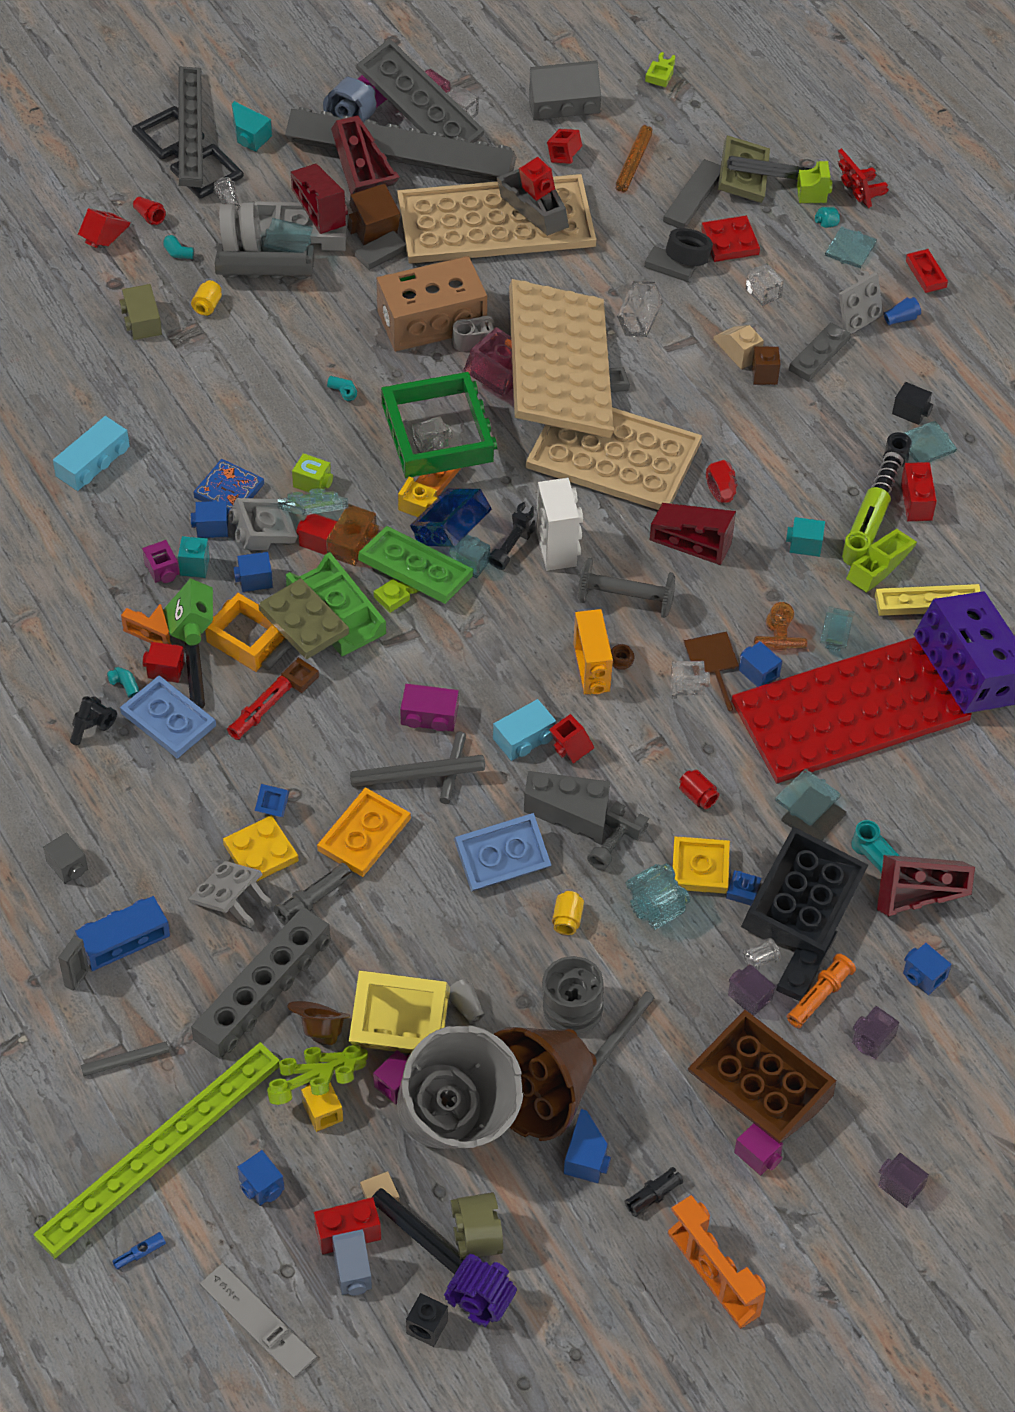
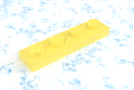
(916, 599)

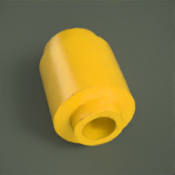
(206, 298)
(567, 913)

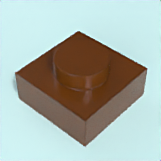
(301, 674)

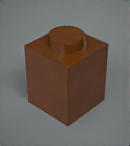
(765, 365)

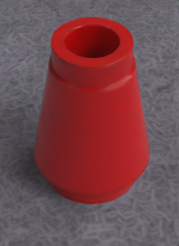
(150, 210)

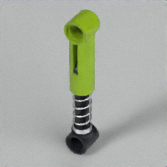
(876, 498)

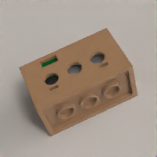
(426, 301)

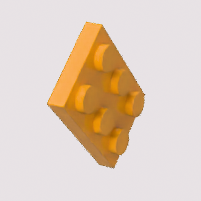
(364, 831)

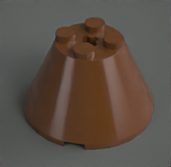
(553, 1078)

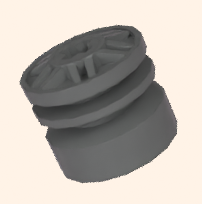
(573, 994)

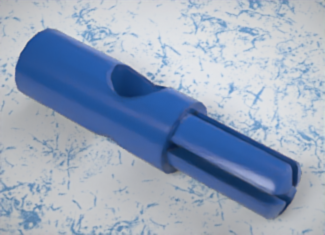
(152, 1243)

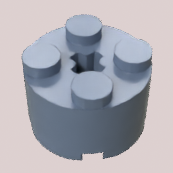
(351, 99)

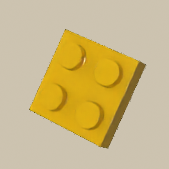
(261, 847)
(701, 864)

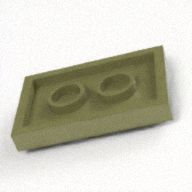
(742, 183)
(303, 618)

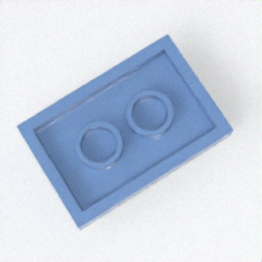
(168, 716)
(502, 852)

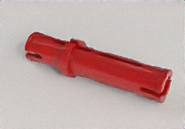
(240, 727)

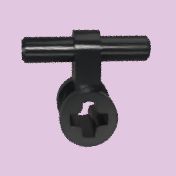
(89, 715)

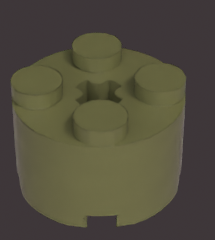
(477, 1225)

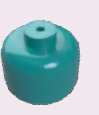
(827, 217)

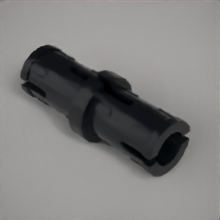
(653, 1191)

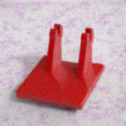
(857, 180)

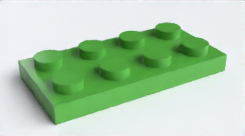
(415, 564)

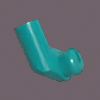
(175, 249)
(123, 677)

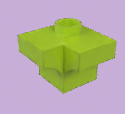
(814, 184)

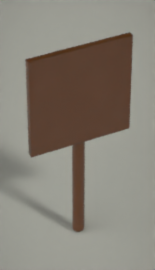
(717, 656)

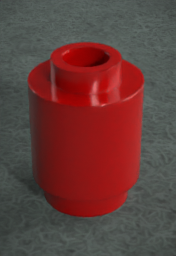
(698, 789)

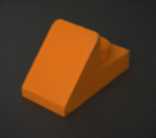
(146, 628)

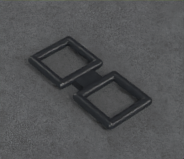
(139, 130)

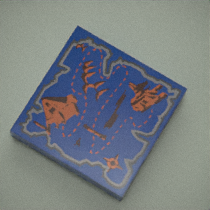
(227, 483)

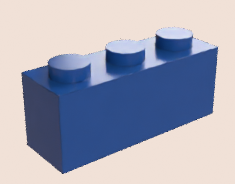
(123, 932)

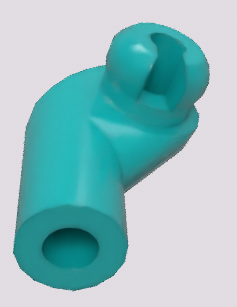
(345, 387)

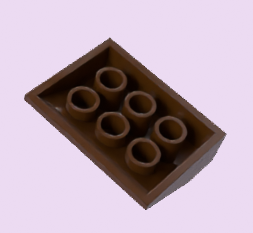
(764, 1077)

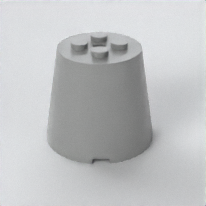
(474, 1075)

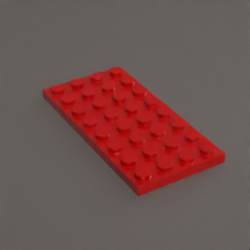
(847, 709)

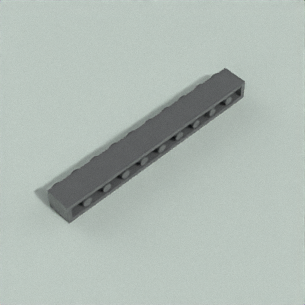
(409, 146)

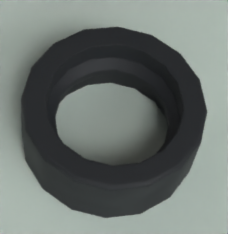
(689, 247)

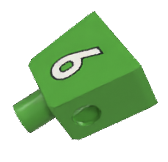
(190, 612)

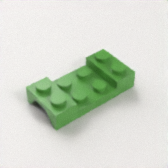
(347, 602)

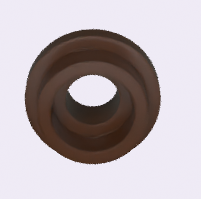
(625, 652)

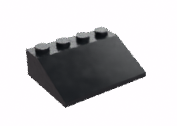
(804, 893)

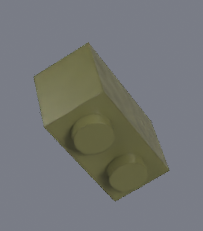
(141, 312)

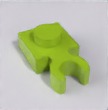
(661, 71)
(393, 594)

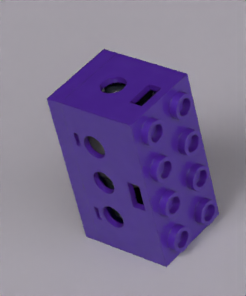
(970, 650)

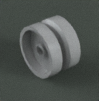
(241, 228)

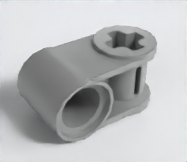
(470, 332)

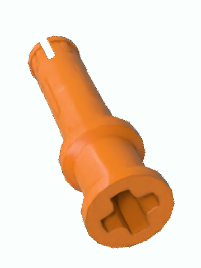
(828, 982)

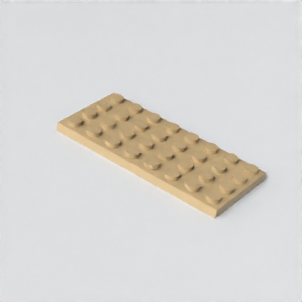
(479, 223)
(560, 358)

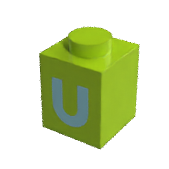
(311, 473)

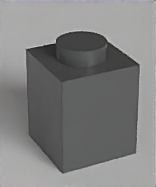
(65, 858)

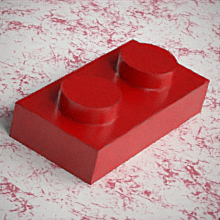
(926, 270)

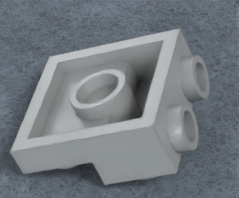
(261, 523)

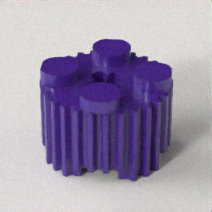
(481, 1290)

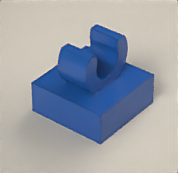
(272, 800)
(743, 887)

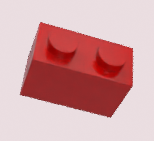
(918, 491)
(345, 1219)

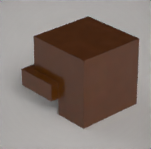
(373, 214)

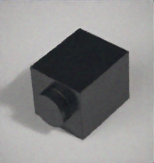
(912, 403)

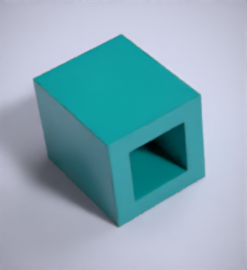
(806, 536)
(193, 557)

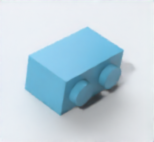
(524, 730)

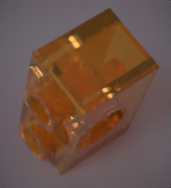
(352, 534)

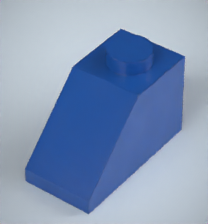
(587, 1151)

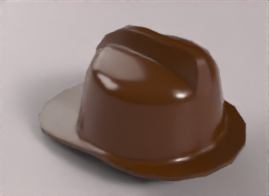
(319, 1021)

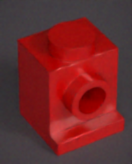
(564, 145)

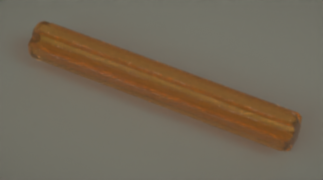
(634, 158)

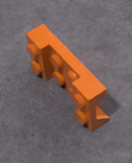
(739, 1292)

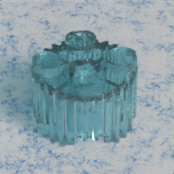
(657, 895)

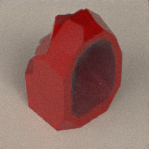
(721, 481)

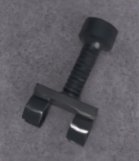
(499, 557)

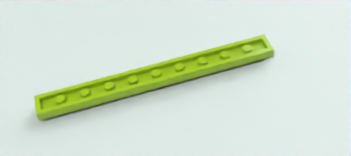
(156, 1150)

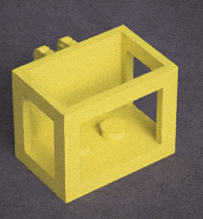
(397, 1011)

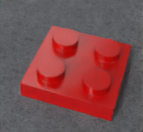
(731, 238)

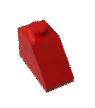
(101, 227)

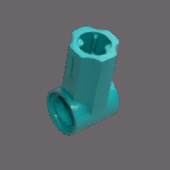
(872, 848)

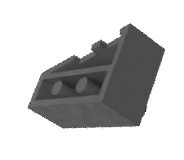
(546, 213)
(569, 802)

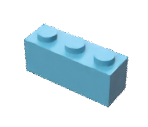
(91, 453)

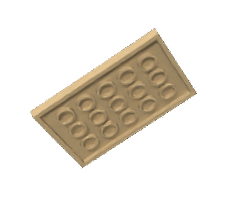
(638, 463)

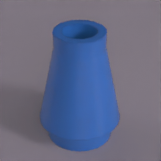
(904, 311)

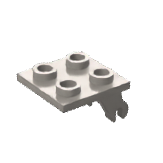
(861, 302)
(226, 885)

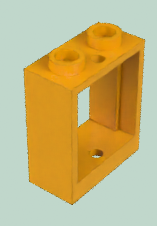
(592, 651)
(248, 656)

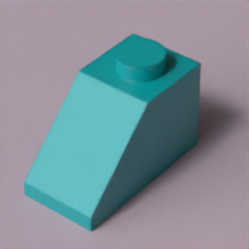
(250, 127)

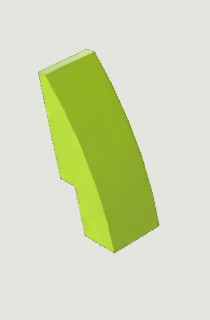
(880, 560)

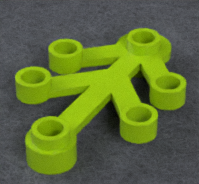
(316, 1073)

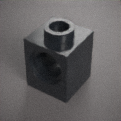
(427, 1319)

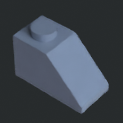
(352, 1263)

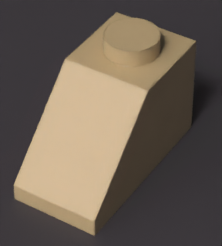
(739, 344)

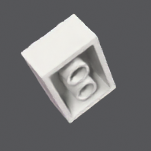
(558, 524)

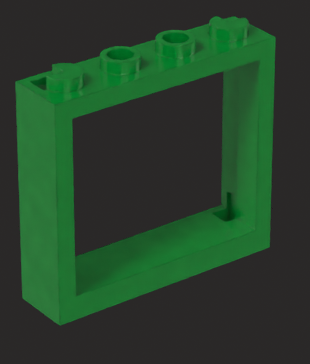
(442, 459)

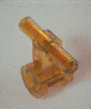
(779, 627)

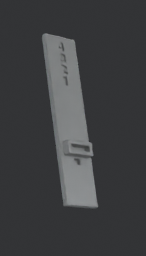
(258, 1321)

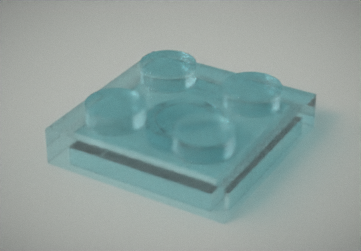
(315, 502)

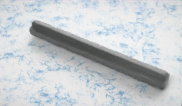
(417, 770)

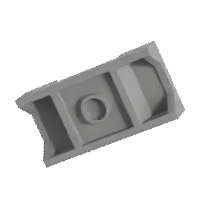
(294, 212)

